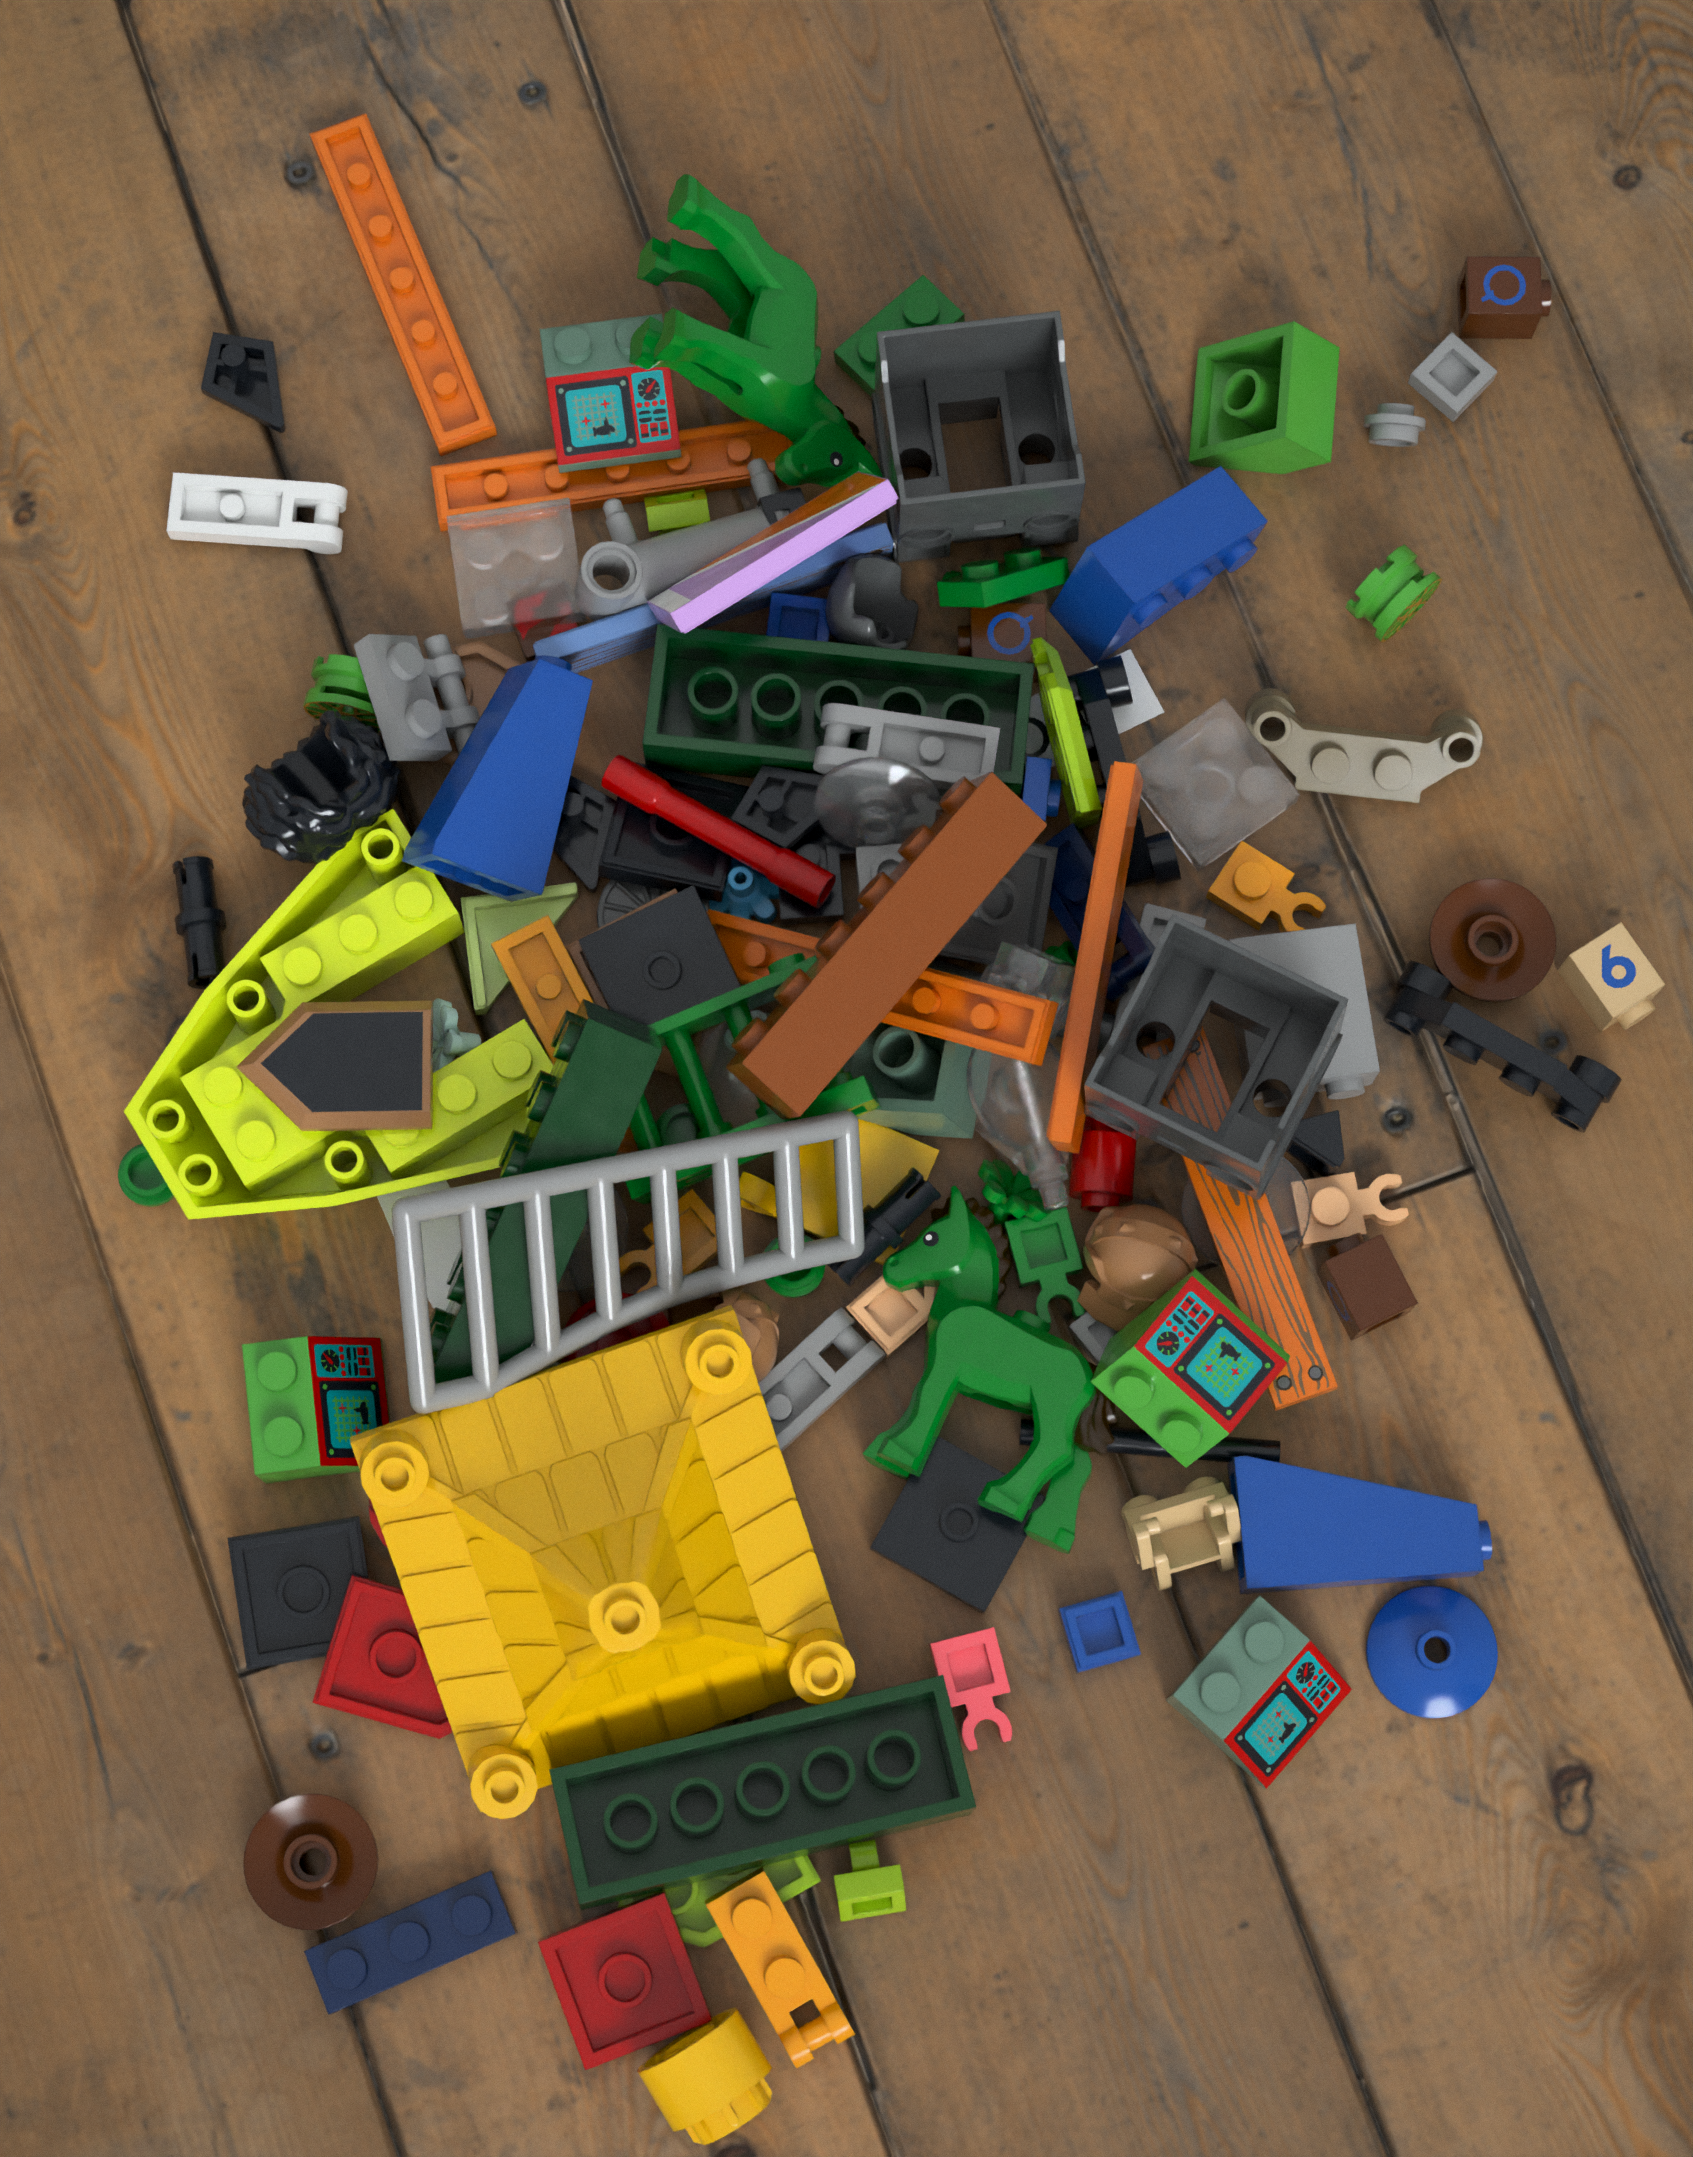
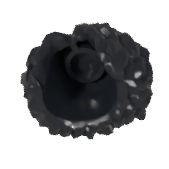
(321, 791)

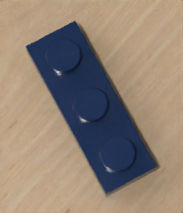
(410, 1942)

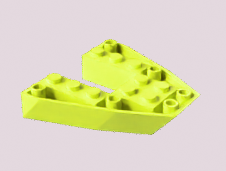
(328, 942)

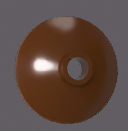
(1509, 917)
(276, 1855)

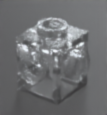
(1035, 974)

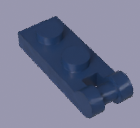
(1069, 903)

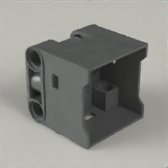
(961, 376)
(1172, 998)

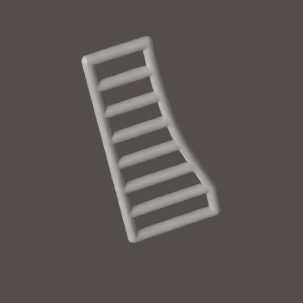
(611, 1311)

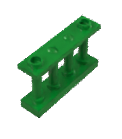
(734, 1008)

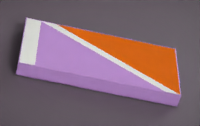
(773, 551)

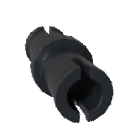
(199, 920)
(888, 1221)

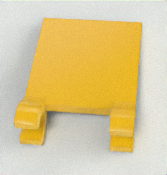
(884, 1162)

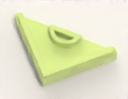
(492, 918)

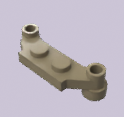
(1361, 759)

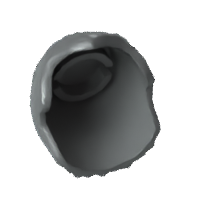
(868, 604)

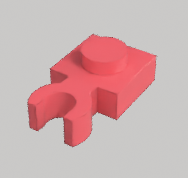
(972, 1677)

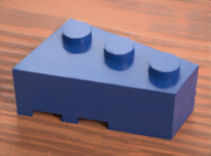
(1157, 563)

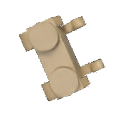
(1183, 1529)

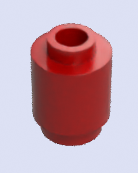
(1103, 1168)

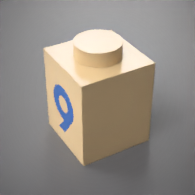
(1612, 979)

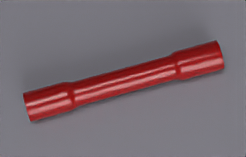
(778, 864)

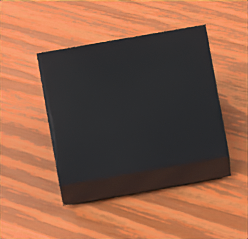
(1319, 1143)

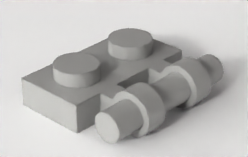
(404, 696)

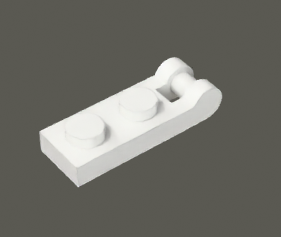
(255, 512)

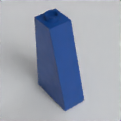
(508, 786)
(1343, 1531)

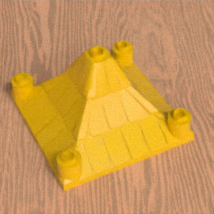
(604, 1557)

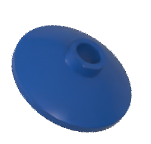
(1398, 1656)

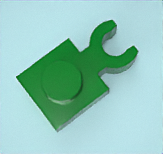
(1045, 1256)

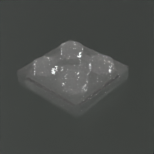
(515, 568)
(1213, 784)

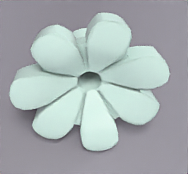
(447, 1038)

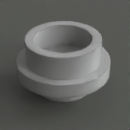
(1394, 425)

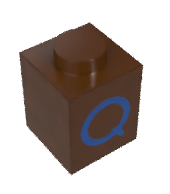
(1501, 297)
(1003, 632)
(1365, 1284)

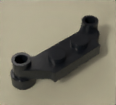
(1096, 695)
(1523, 1066)

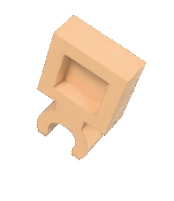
(1340, 1207)

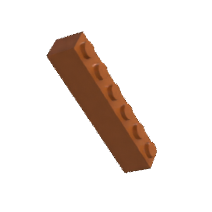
(885, 945)

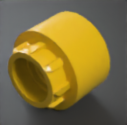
(709, 2078)

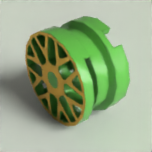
(1393, 593)
(341, 689)

